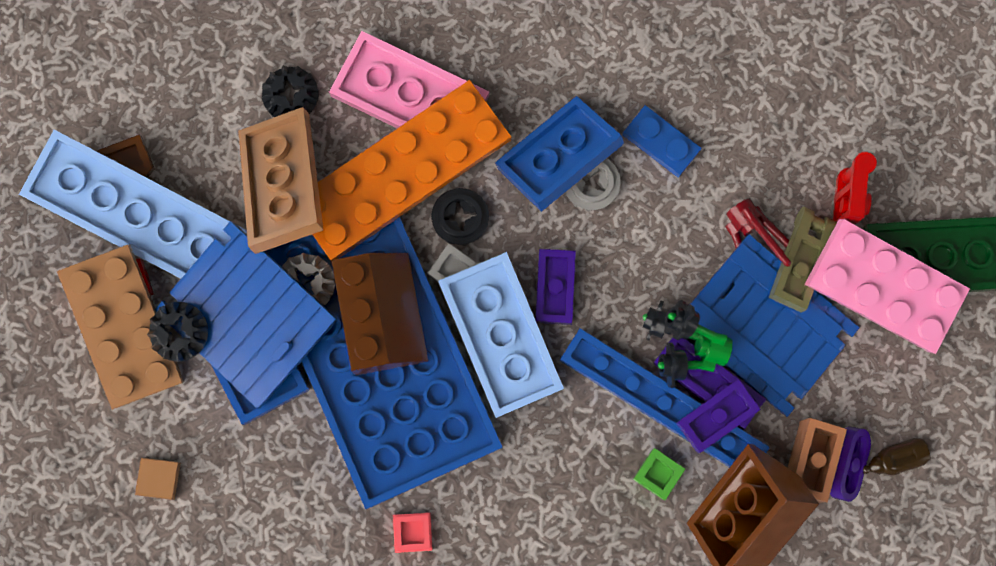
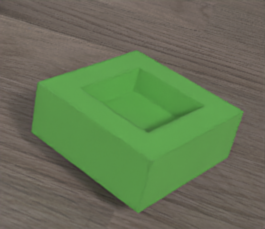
(659, 474)

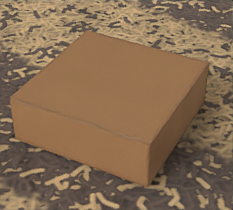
(157, 478)

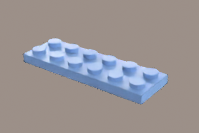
(122, 205)

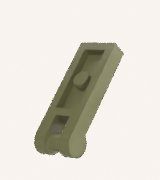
(803, 253)

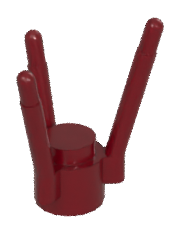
(750, 218)

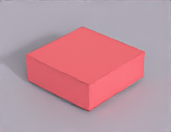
(412, 532)

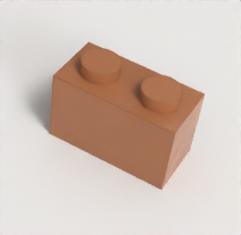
(817, 455)

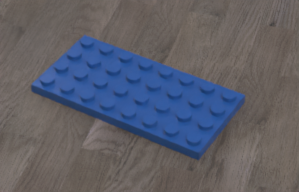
(399, 421)

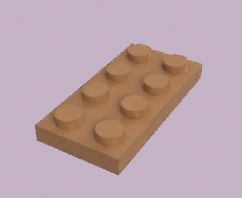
(279, 181)
(114, 321)

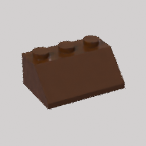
(379, 311)
(751, 511)

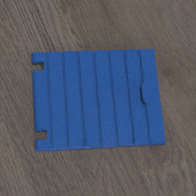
(251, 315)
(771, 343)

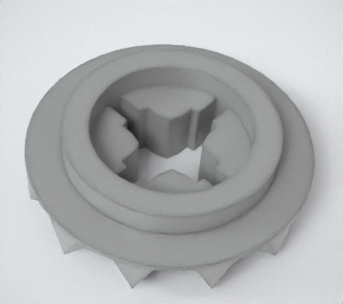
(596, 199)
(309, 265)

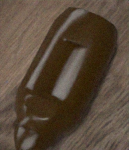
(900, 458)

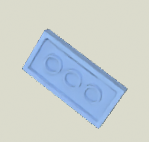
(500, 334)

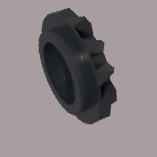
(299, 79)
(446, 207)
(193, 324)

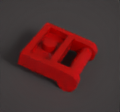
(851, 193)

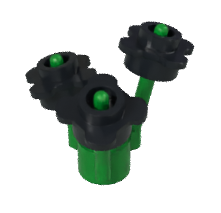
(684, 323)

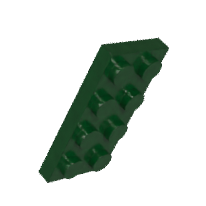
(952, 246)

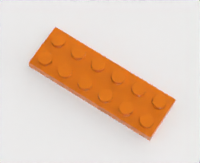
(406, 168)

